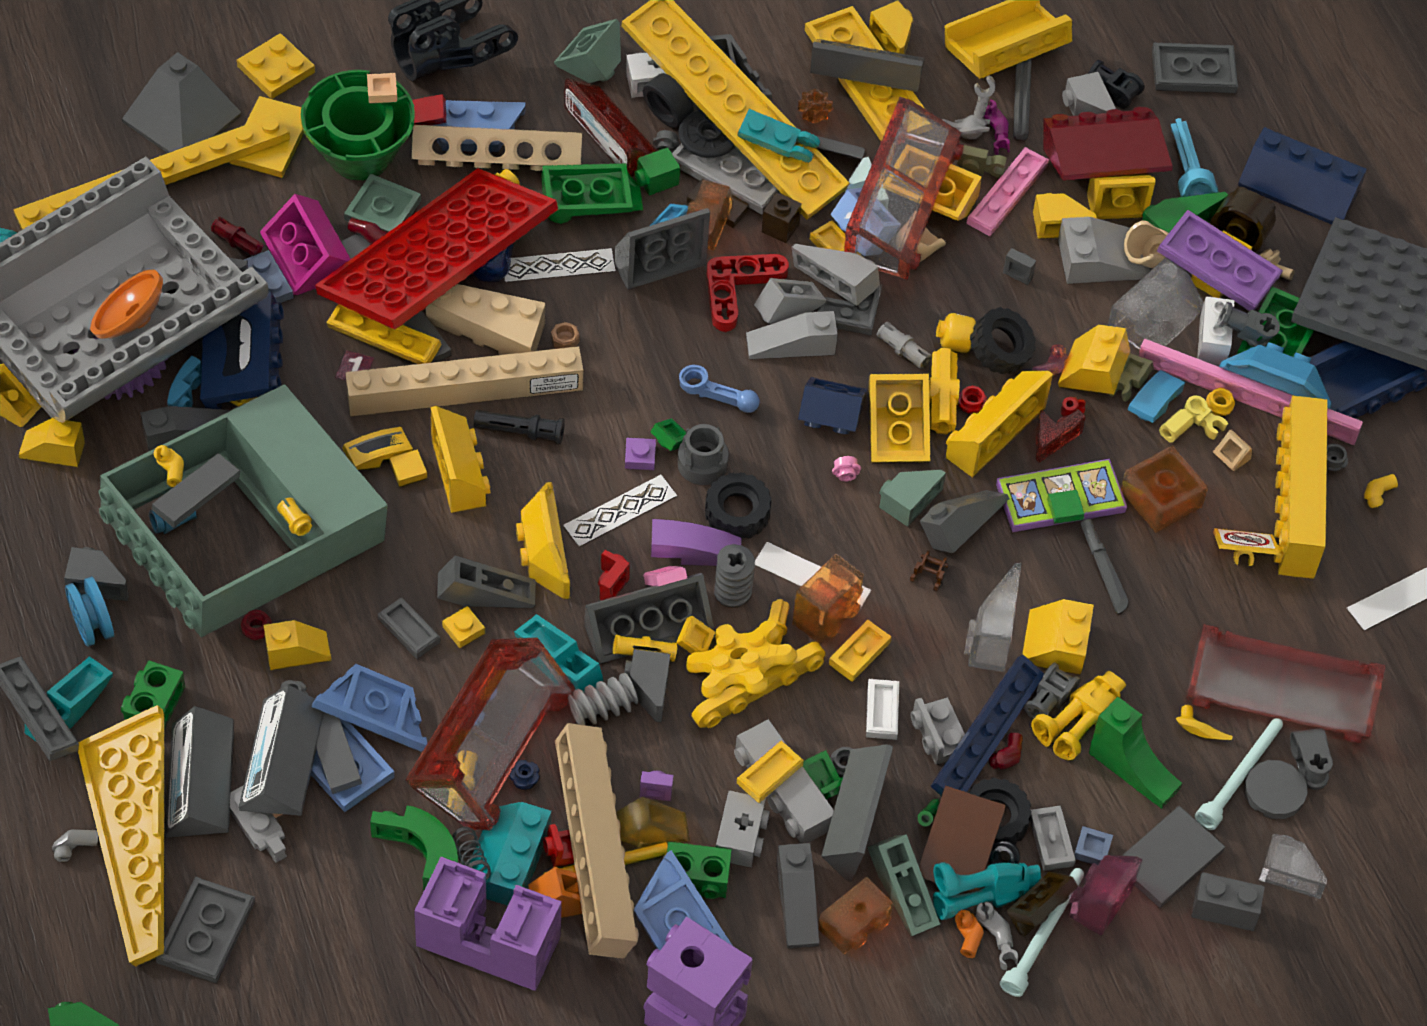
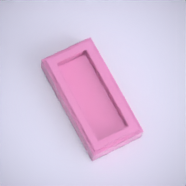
(665, 575)

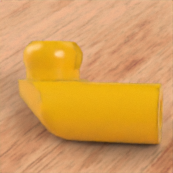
(1377, 487)

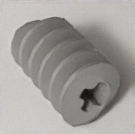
(602, 699)

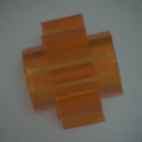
(815, 105)

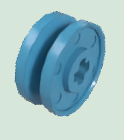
(89, 611)

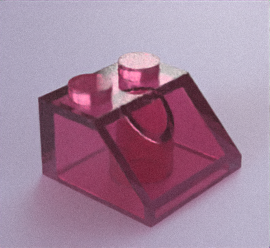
(1104, 892)

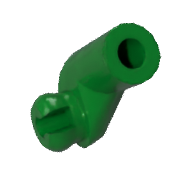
(928, 814)

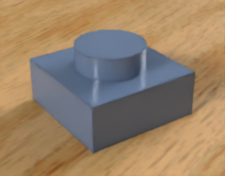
(1092, 845)

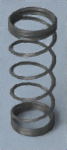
(474, 842)

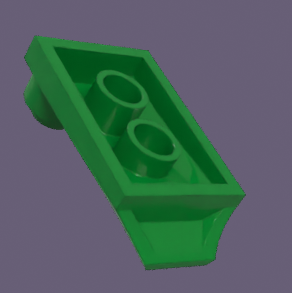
(590, 190)
(1290, 335)

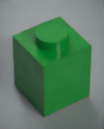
(657, 171)

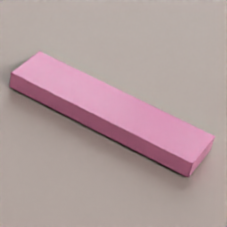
(1007, 191)

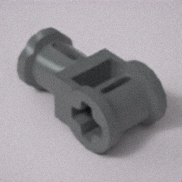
(1249, 324)
(1052, 691)

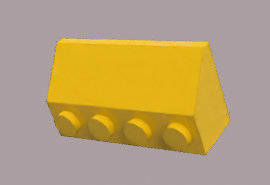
(999, 421)

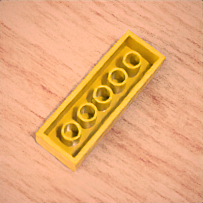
(1301, 487)

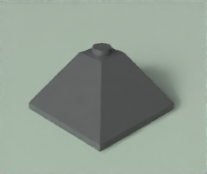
(180, 106)
(663, 249)

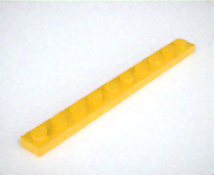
(179, 163)

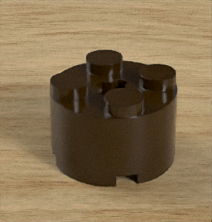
(1246, 217)

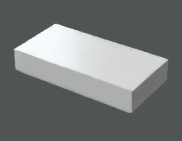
(882, 709)

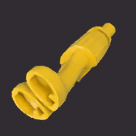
(1086, 701)

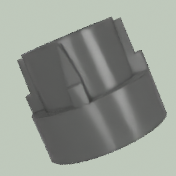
(702, 455)

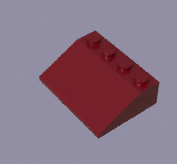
(1106, 144)

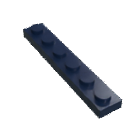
(989, 727)

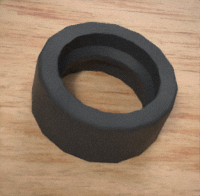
(667, 100)

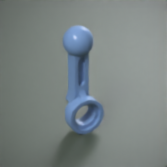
(745, 400)

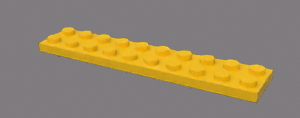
(726, 97)

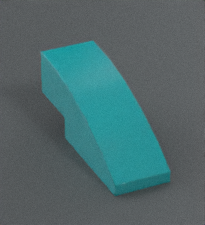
(574, 663)
(78, 691)

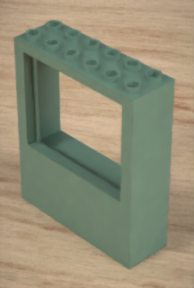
(279, 457)

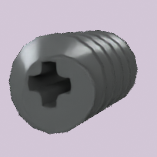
(734, 575)

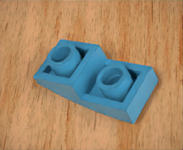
(185, 381)
(1155, 396)

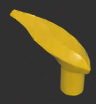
(1199, 728)

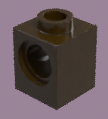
(781, 217)

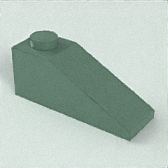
(904, 883)

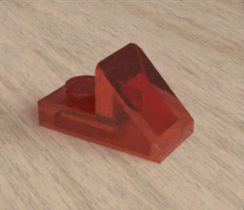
(1053, 436)

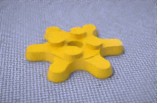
(750, 669)

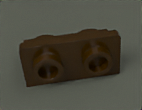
(1041, 901)

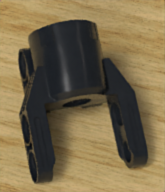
(433, 42)

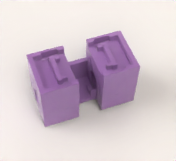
(453, 925)
(696, 980)

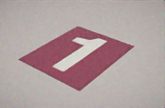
(353, 362)

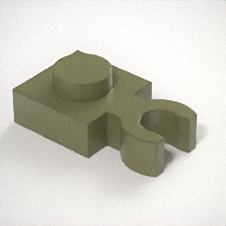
(978, 161)
(1134, 374)

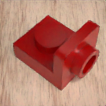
(615, 574)

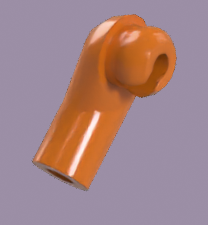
(971, 931)

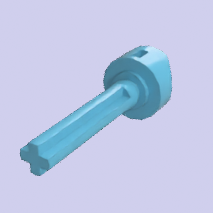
(1196, 179)

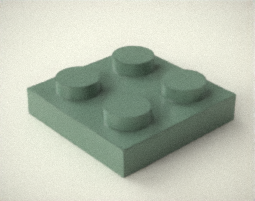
(383, 203)

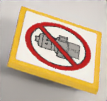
(1246, 543)

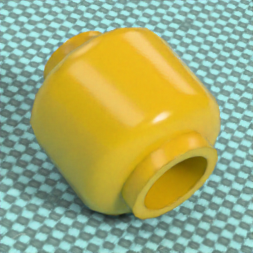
(956, 332)

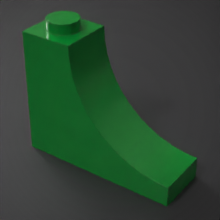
(1125, 751)

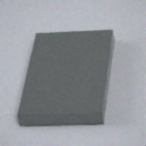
(1194, 67)
(1173, 855)
(206, 929)

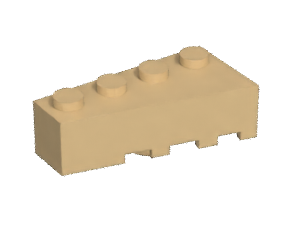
(490, 318)

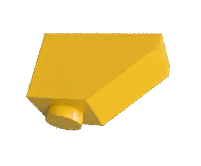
(891, 27)
(1050, 210)
(15, 401)
(54, 443)
(295, 644)

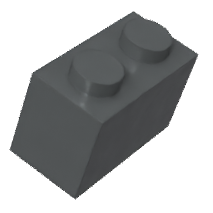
(1227, 901)

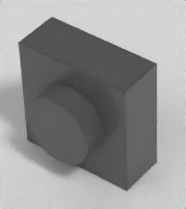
(1019, 266)

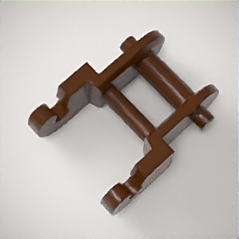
(920, 566)

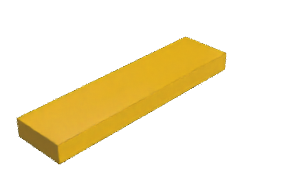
(401, 342)

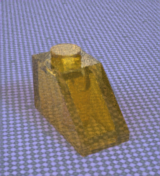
(651, 823)

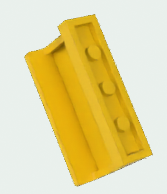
(1005, 35)

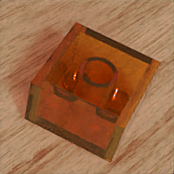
(1164, 488)
(828, 599)

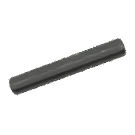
(1022, 100)

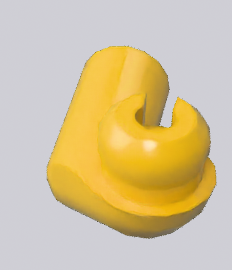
(171, 462)

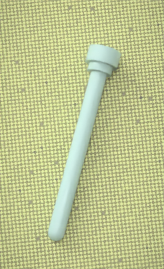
(1210, 813)
(1016, 979)

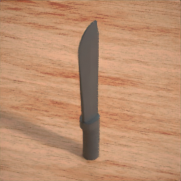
(1110, 578)

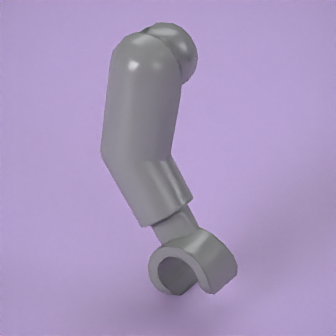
(1000, 929)

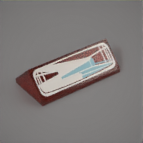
(606, 124)

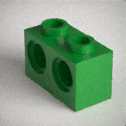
(146, 696)
(702, 860)

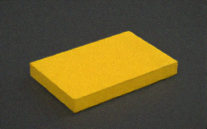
(276, 158)

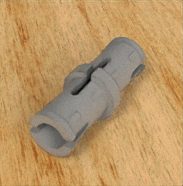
(904, 345)

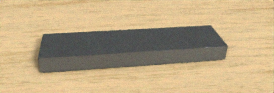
(36, 709)

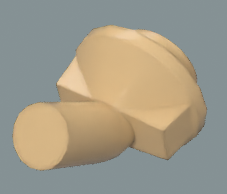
(1273, 257)

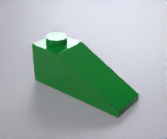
(1169, 211)

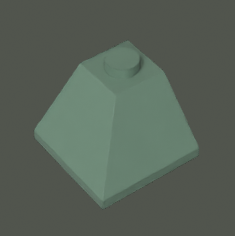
(593, 52)

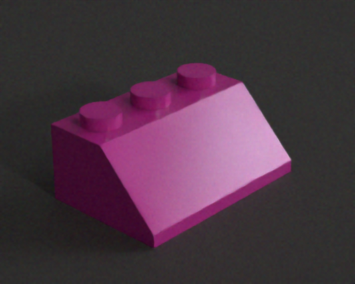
(304, 243)

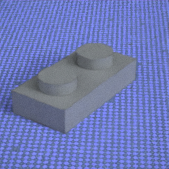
(1052, 838)

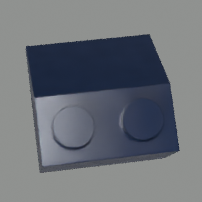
(832, 405)

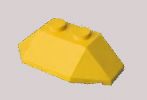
(543, 543)

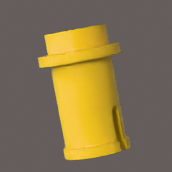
(298, 521)

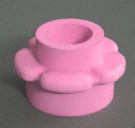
(846, 468)

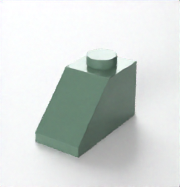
(910, 493)

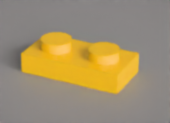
(859, 650)

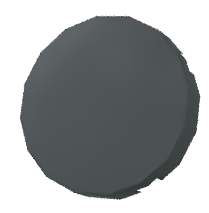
(1275, 789)

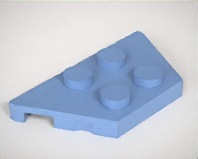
(481, 115)
(375, 705)
(670, 900)

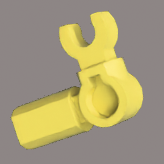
(1195, 412)

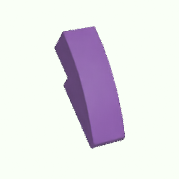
(689, 541)

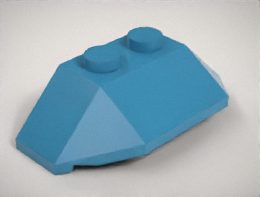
(1279, 371)

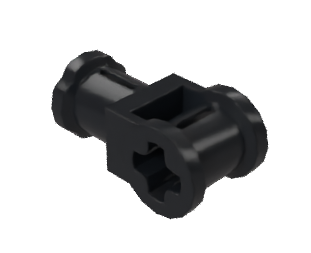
(1119, 83)

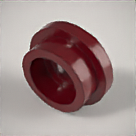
(252, 618)

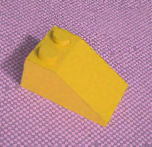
(899, 417)

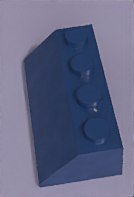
(1302, 176)

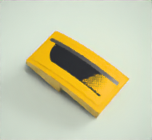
(373, 448)

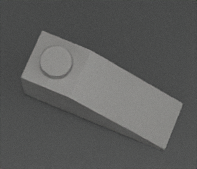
(838, 270)
(795, 337)

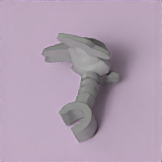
(975, 125)

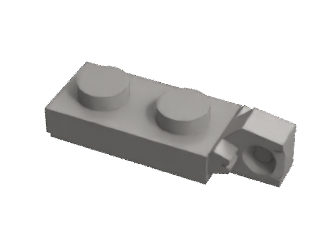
(260, 828)

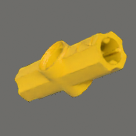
(943, 391)

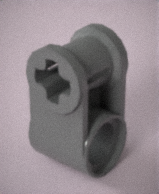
(1312, 756)

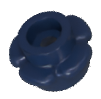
(527, 781)

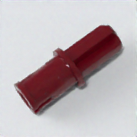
(236, 236)

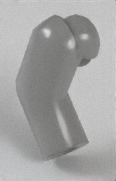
(72, 838)

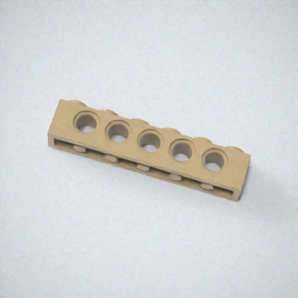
(425, 135)

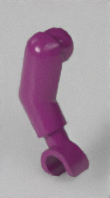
(1001, 126)

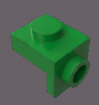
(823, 774)

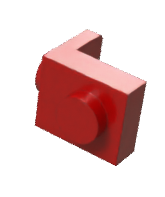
(558, 846)

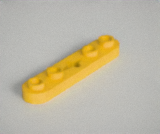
(737, 698)

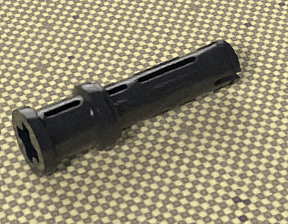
(533, 427)

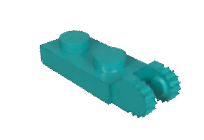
(777, 136)

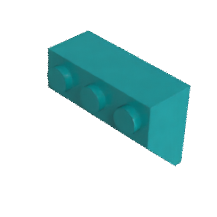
(512, 849)

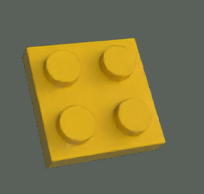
(276, 66)

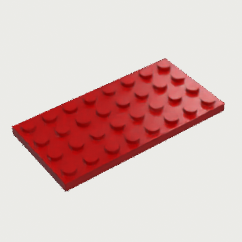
(436, 248)

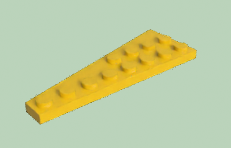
(127, 801)

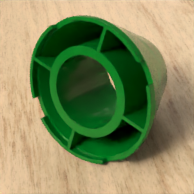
(349, 130)

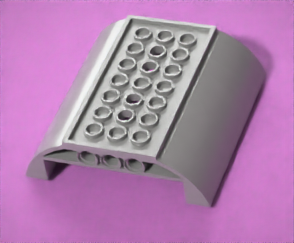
(83, 251)

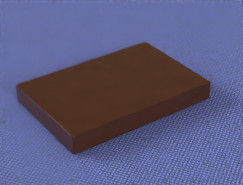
(962, 834)

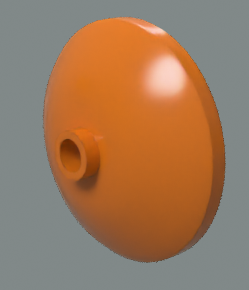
(128, 306)

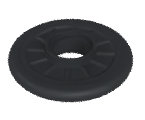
(695, 142)

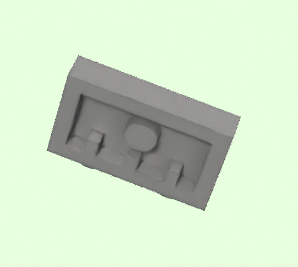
(938, 727)

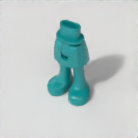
(1001, 881)

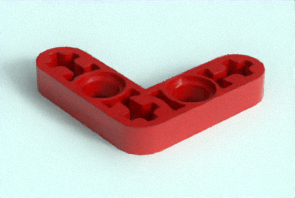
(727, 282)

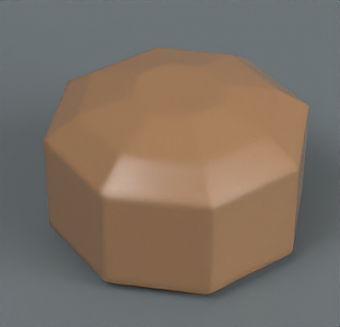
(565, 335)

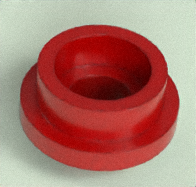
(975, 394)

